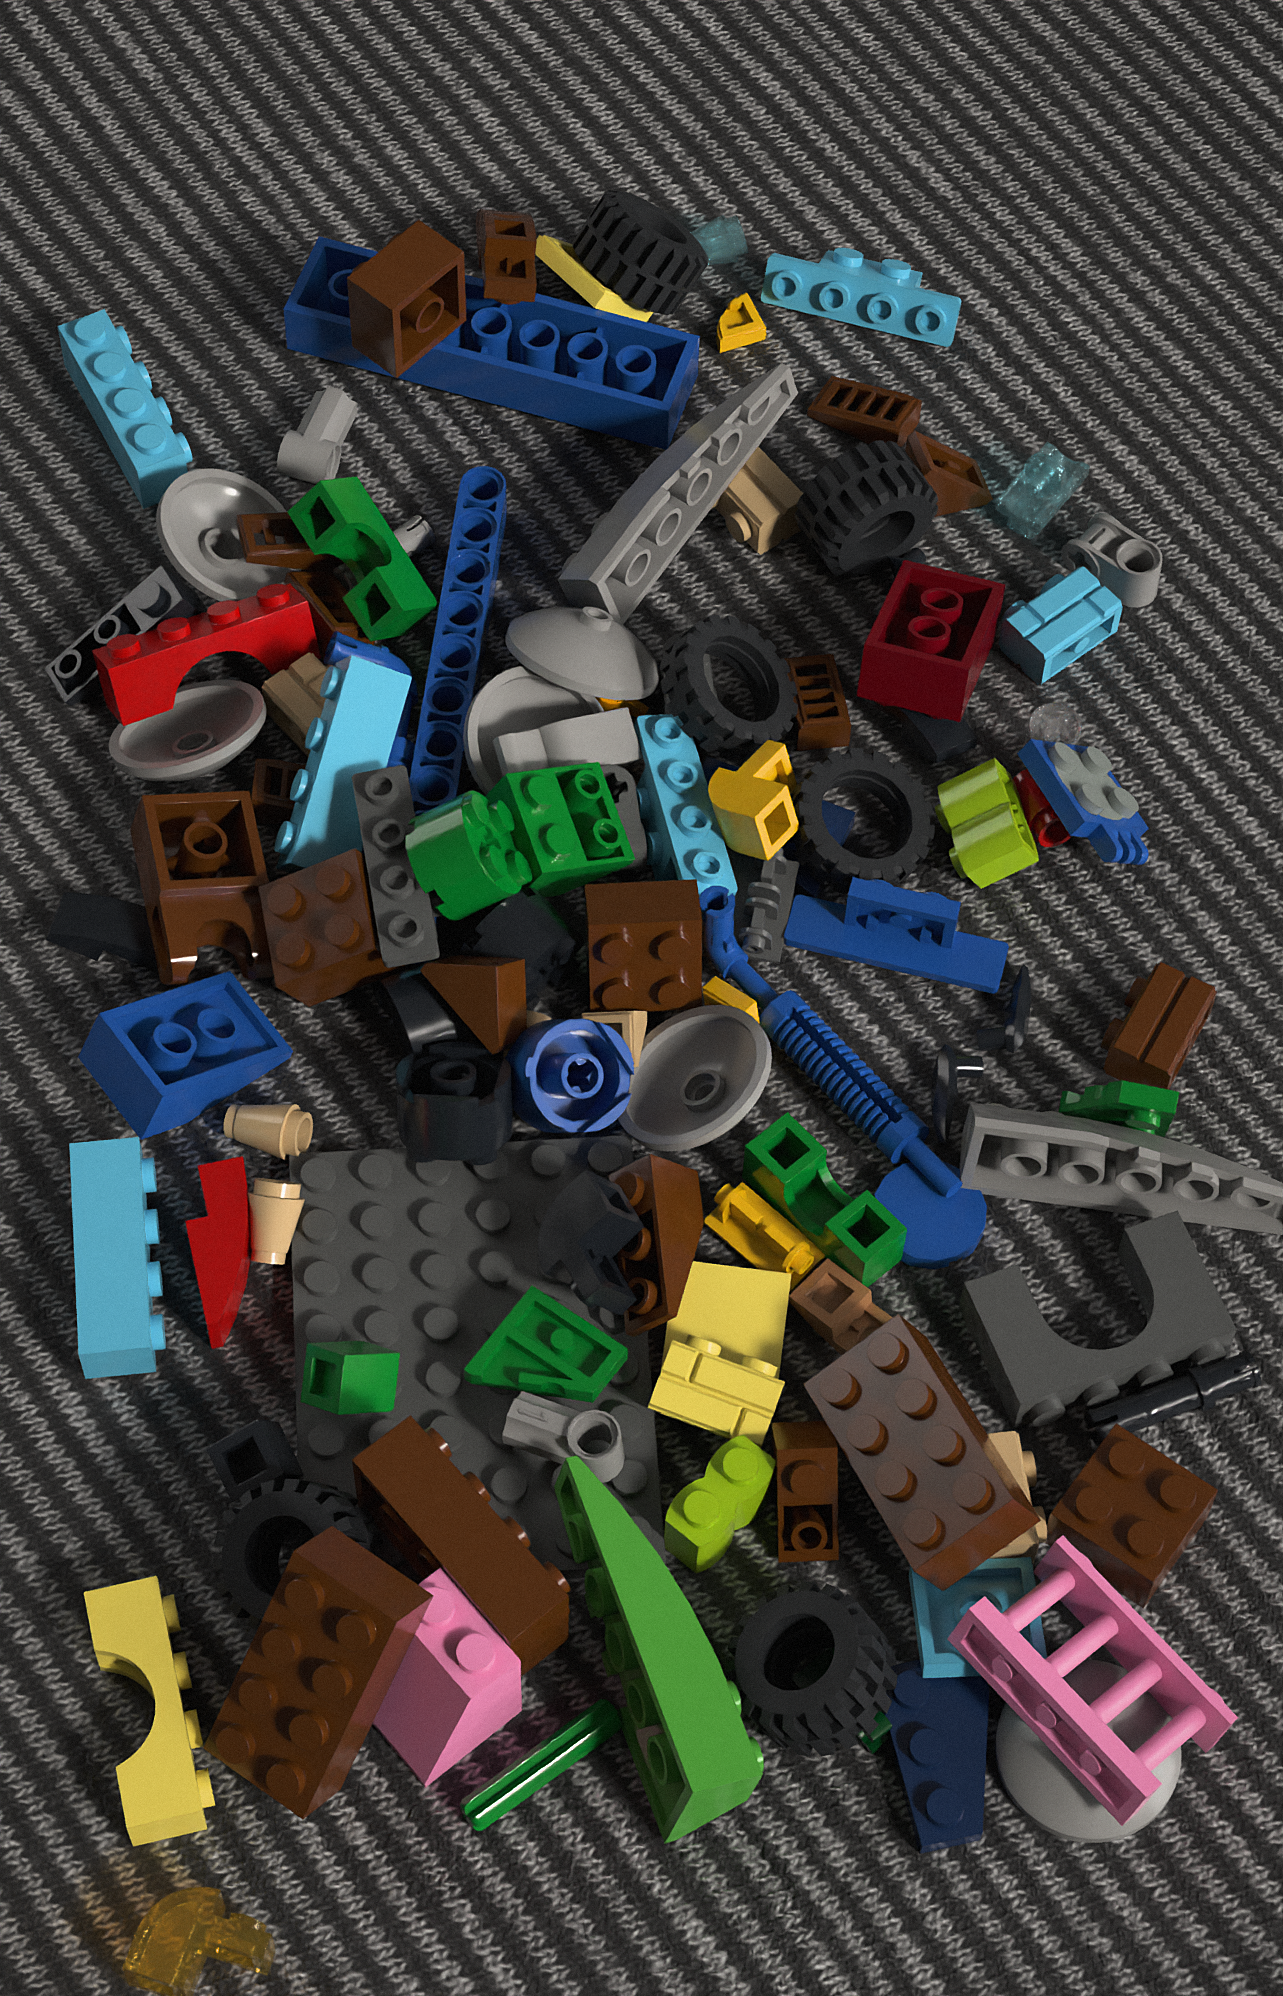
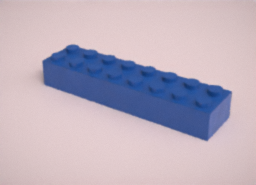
(524, 356)

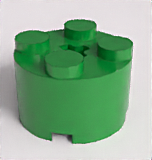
(467, 854)

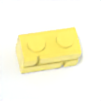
(715, 1392)

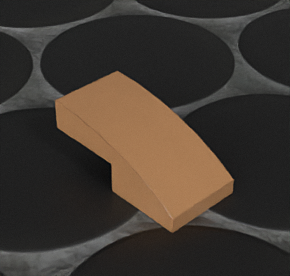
(837, 1306)

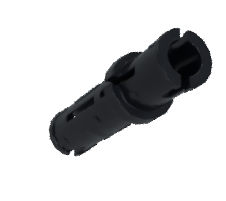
(1195, 1389)

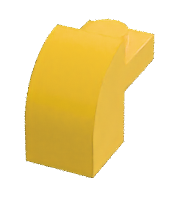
(756, 802)

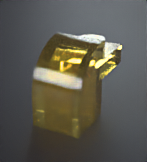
(182, 1933)

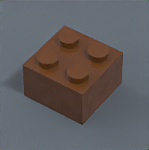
(407, 298)
(323, 929)
(643, 946)
(1131, 1513)

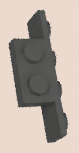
(400, 905)

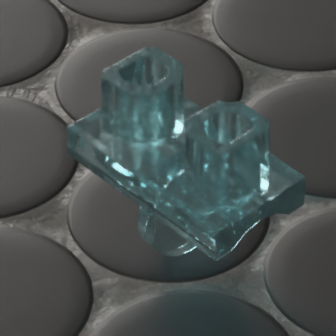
(1040, 490)

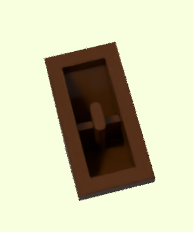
(950, 474)
(485, 995)

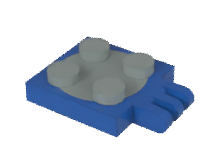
(1088, 798)

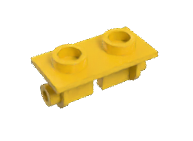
(762, 1234)

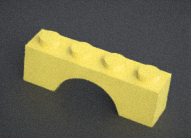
(159, 1781)

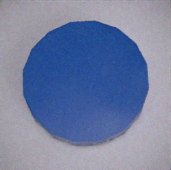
(936, 1226)

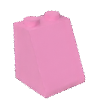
(451, 1685)

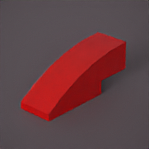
(221, 1245)

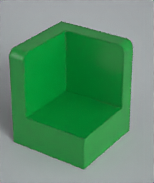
(350, 1377)

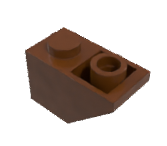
(805, 1491)

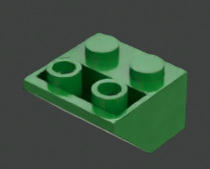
(564, 826)

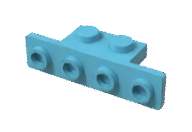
(862, 294)
(677, 809)

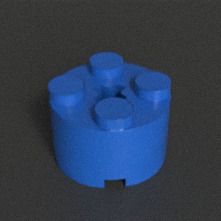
(577, 1100)

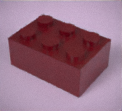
(930, 641)

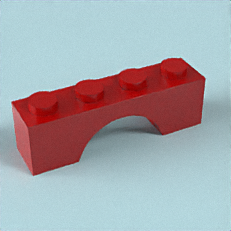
(145, 669)

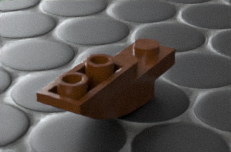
(507, 255)

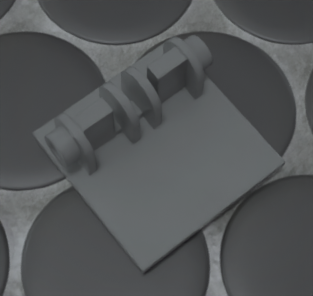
(762, 903)

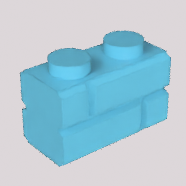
(1059, 624)

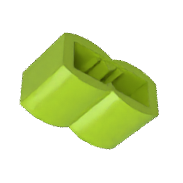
(985, 824)
(726, 1499)

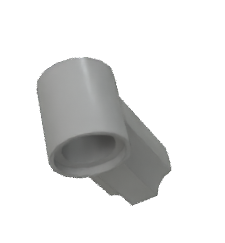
(315, 447)
(562, 1432)

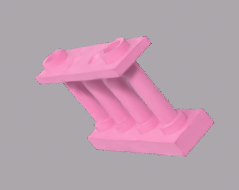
(1057, 1713)

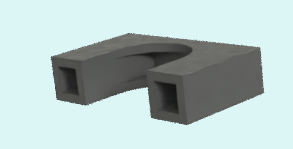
(1045, 1374)

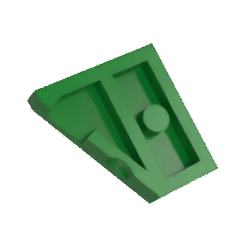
(1124, 1105)
(547, 1352)

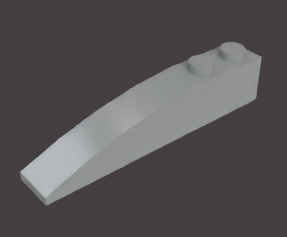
(671, 499)
(1111, 1170)

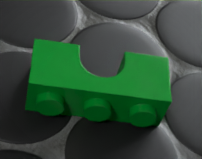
(344, 522)
(793, 1178)

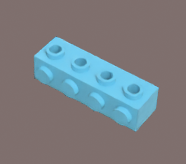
(123, 405)
(347, 739)
(114, 1258)

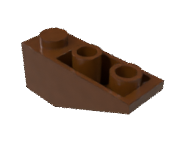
(662, 1252)

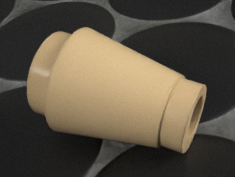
(270, 1128)
(273, 1218)

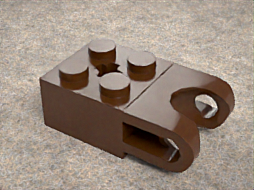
(202, 880)

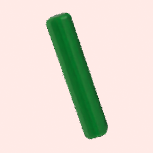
(540, 1765)

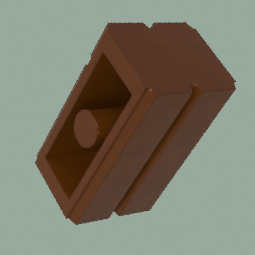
(1159, 1028)

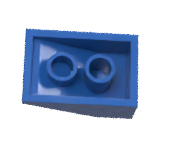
(181, 1052)

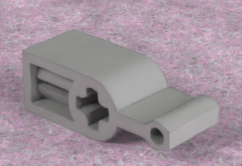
(590, 738)

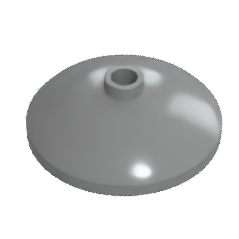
(202, 535)
(584, 652)
(514, 704)
(196, 737)
(696, 1078)
(1052, 1793)

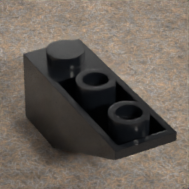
(142, 610)

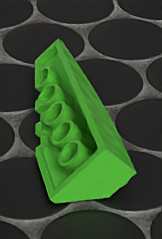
(679, 1707)

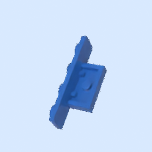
(898, 933)

